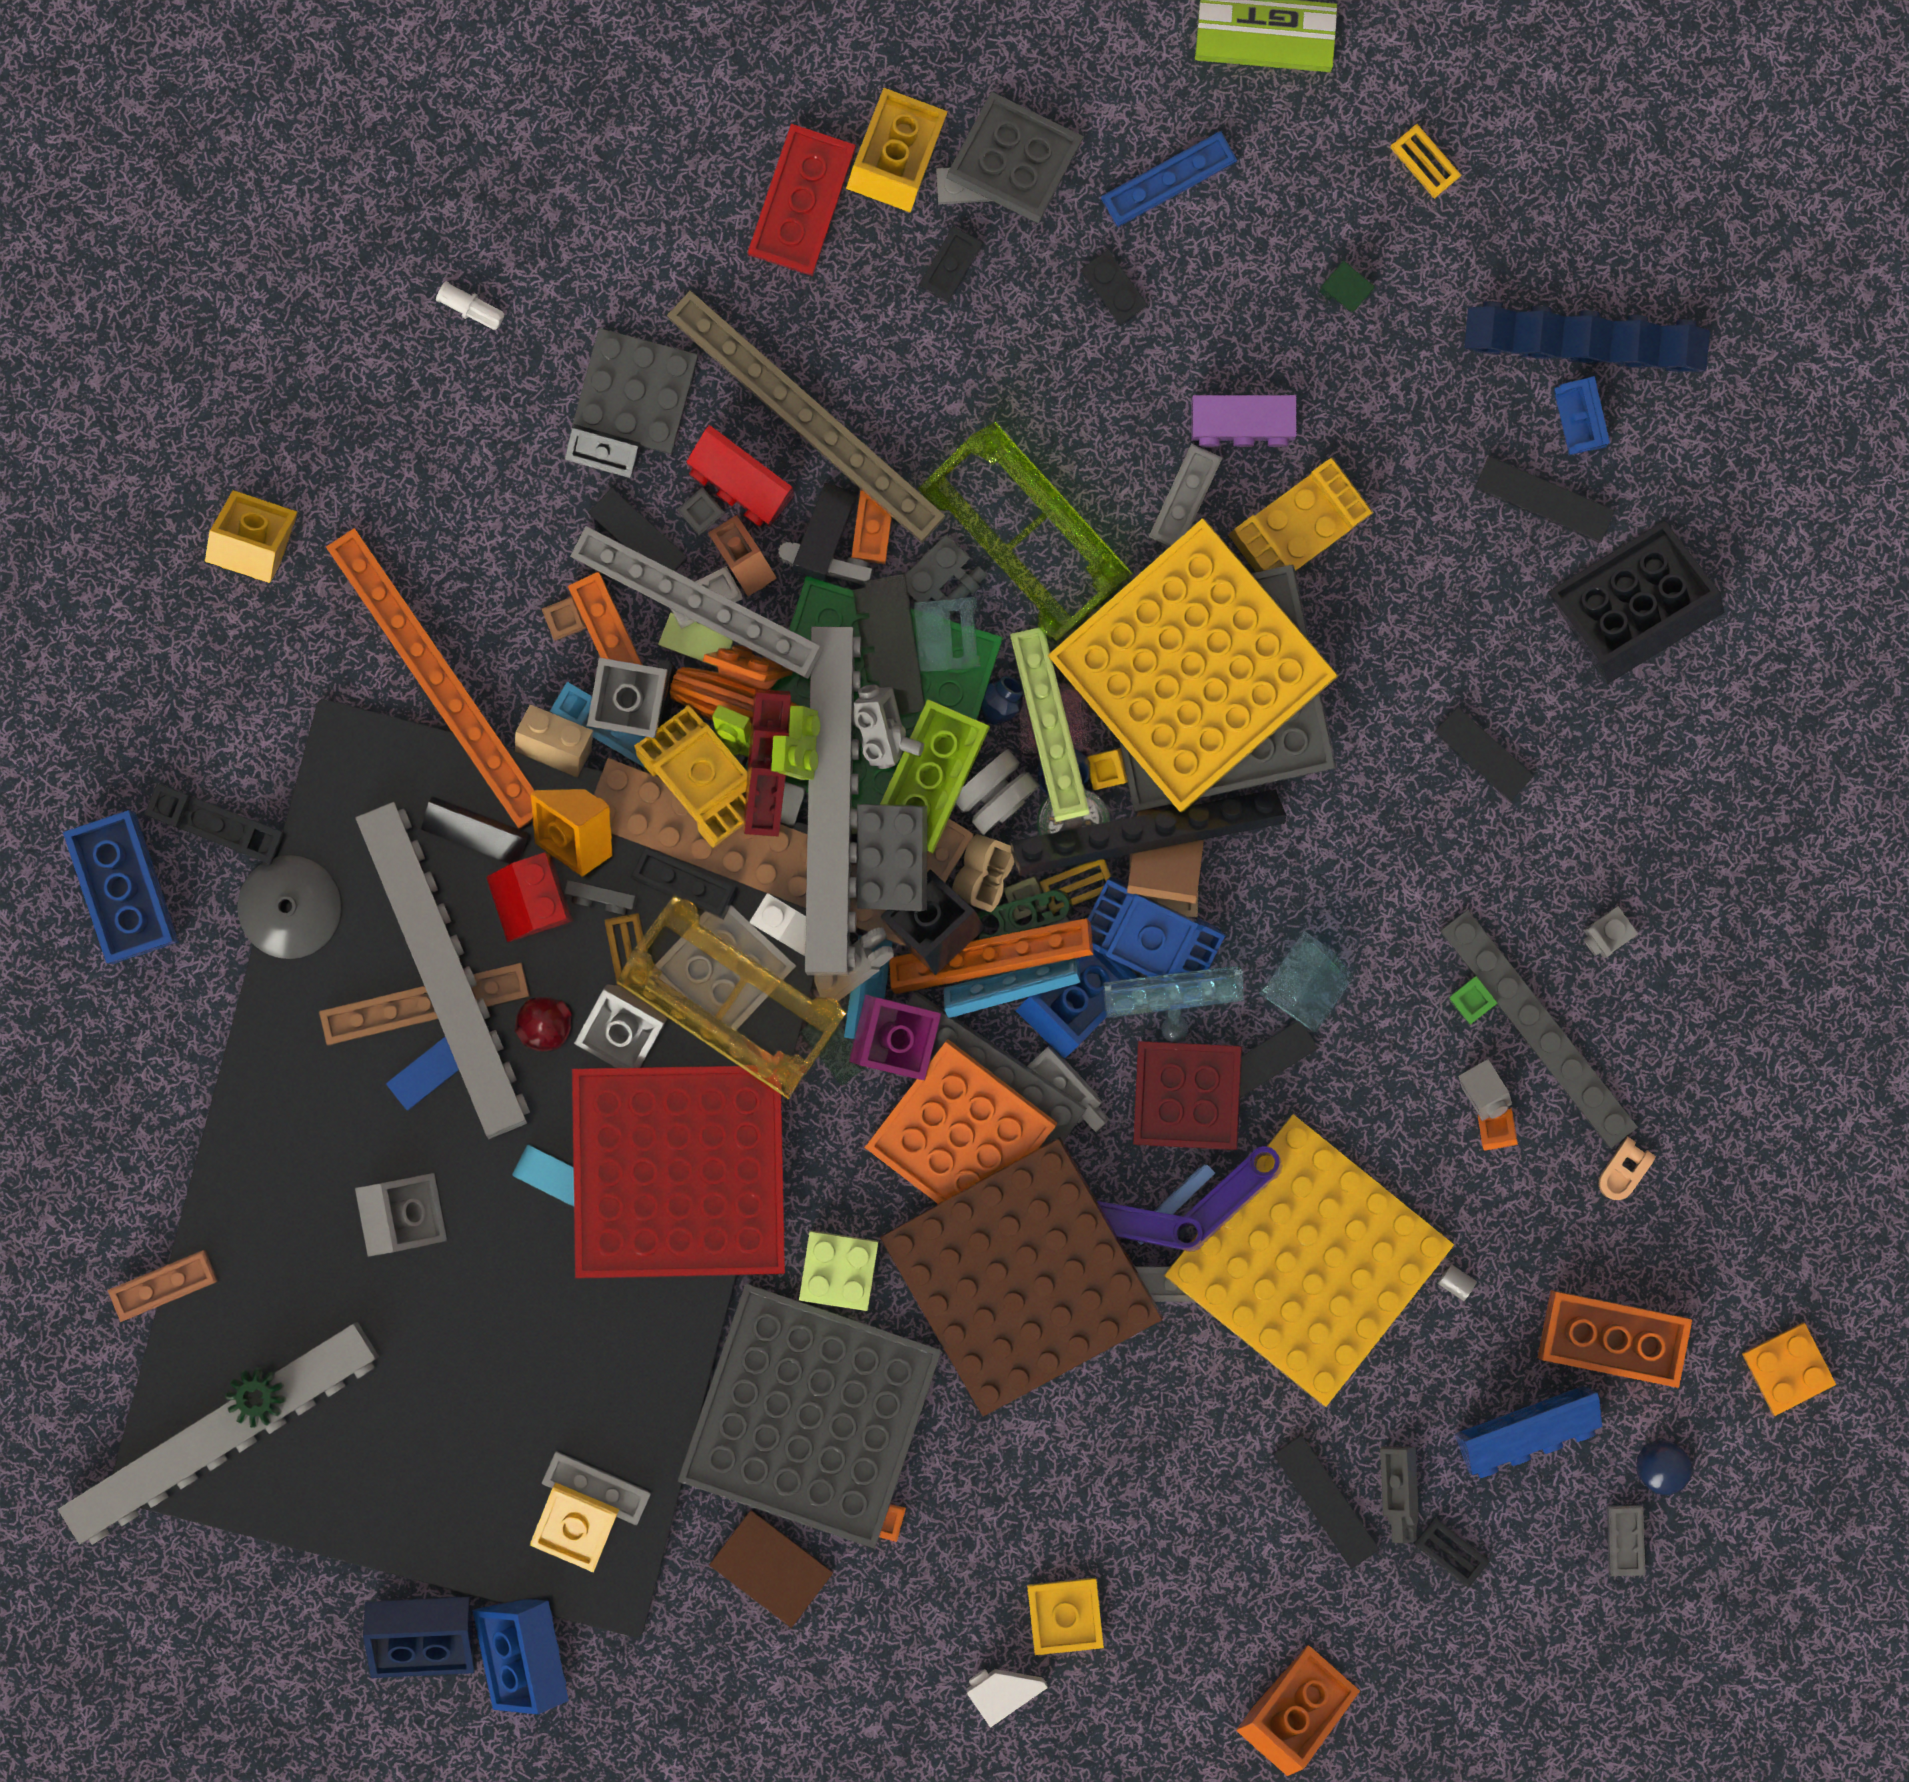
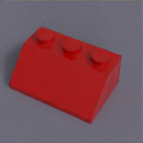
(739, 478)

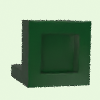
(1347, 287)

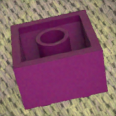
(895, 1037)

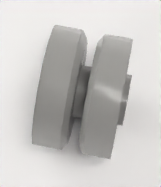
(997, 794)

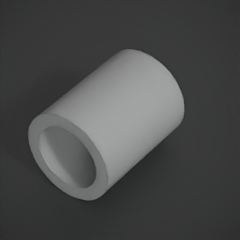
(1457, 1282)

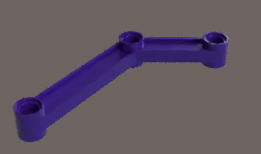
(1206, 1215)

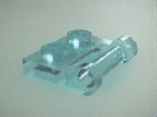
(935, 635)

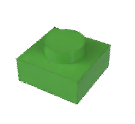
(1472, 1000)

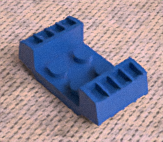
(1150, 934)

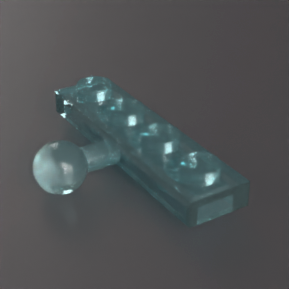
(1172, 994)

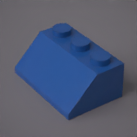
(521, 1656)

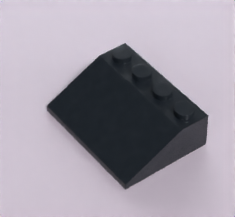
(1637, 601)

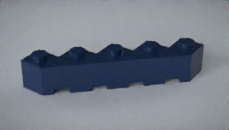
(1587, 338)

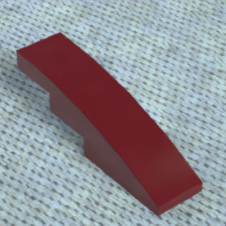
(765, 786)

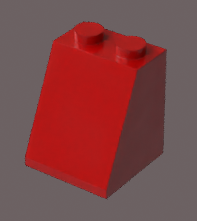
(529, 897)

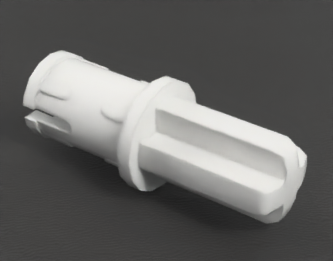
(470, 306)

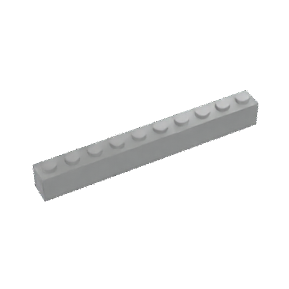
(830, 806)
(441, 970)
(214, 1436)

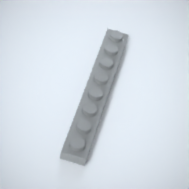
(697, 602)

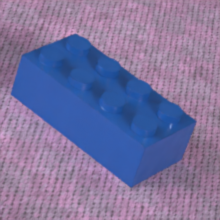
(120, 887)

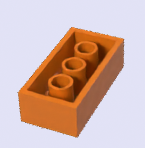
(1614, 1338)

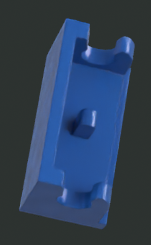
(1581, 416)

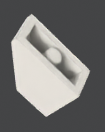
(781, 923)
(1002, 1692)

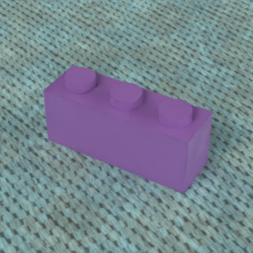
(1243, 419)

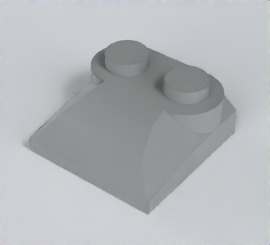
(621, 1028)

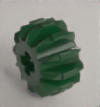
(260, 1409)

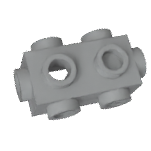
(881, 727)

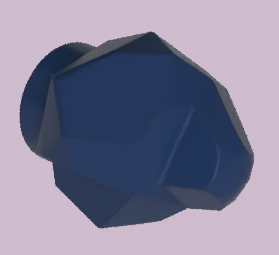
(1002, 700)

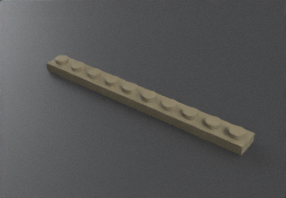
(806, 416)

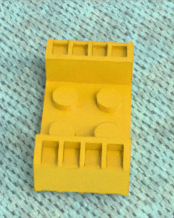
(1302, 520)
(698, 773)

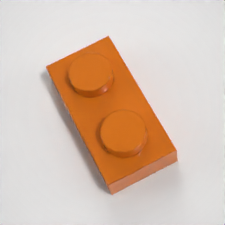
(871, 531)

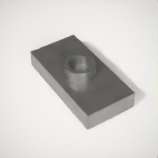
(1626, 1540)

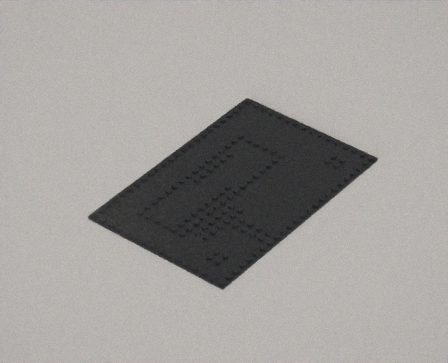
(477, 1337)

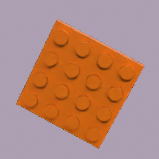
(958, 1126)

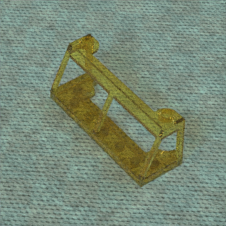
(779, 1071)

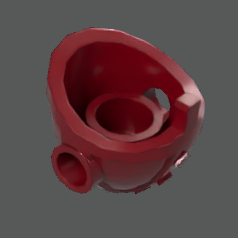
(543, 1023)

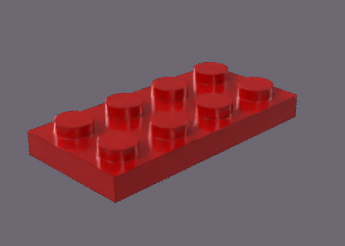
(801, 200)

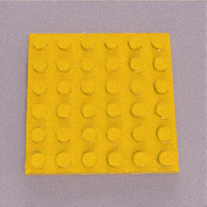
(1192, 665)
(1312, 1263)

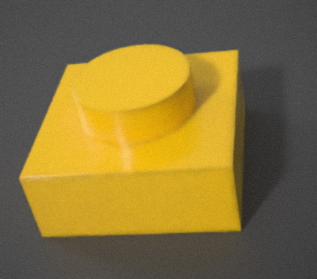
(1107, 769)

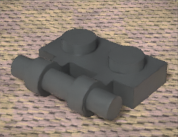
(937, 569)

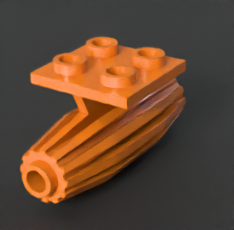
(731, 686)

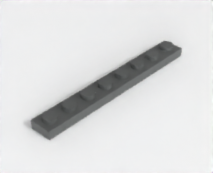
(1539, 1029)

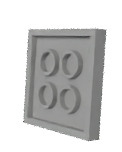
(709, 981)

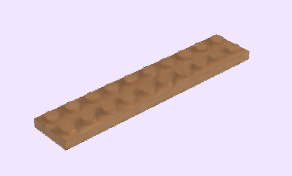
(653, 817)

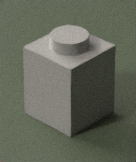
(1485, 1090)

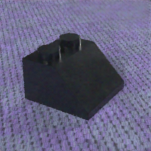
(939, 931)

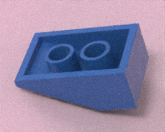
(1072, 1012)

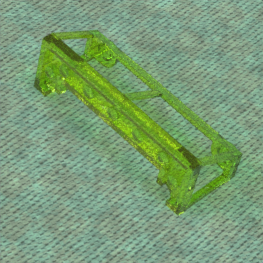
(996, 447)

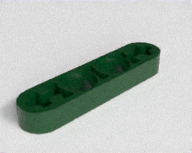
(1006, 919)

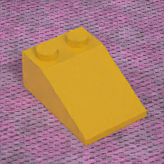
(896, 150)

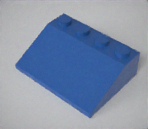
(1529, 1430)

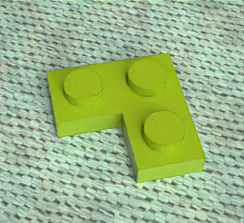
(733, 730)
(797, 753)

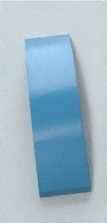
(575, 706)

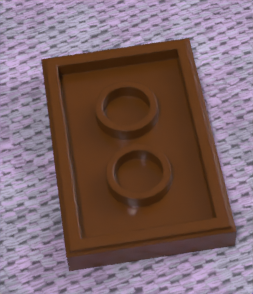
(771, 1568)

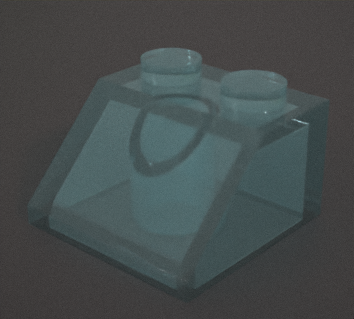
(1307, 981)

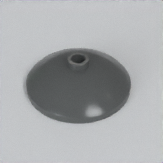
(313, 913)

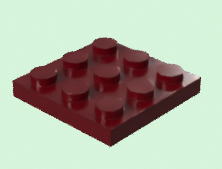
(1187, 1095)

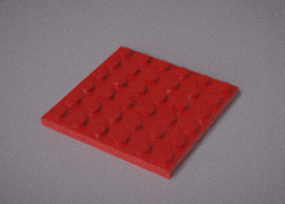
(676, 1173)

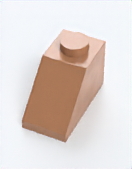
(742, 555)

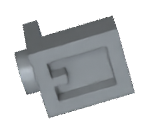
(1609, 933)

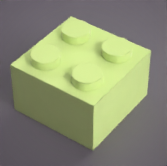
(838, 1270)

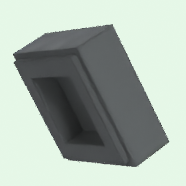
(701, 511)

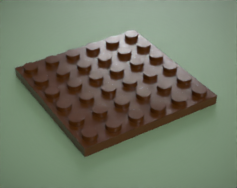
(1021, 1277)

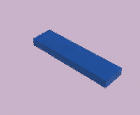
(1169, 179)

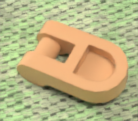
(1616, 1180)

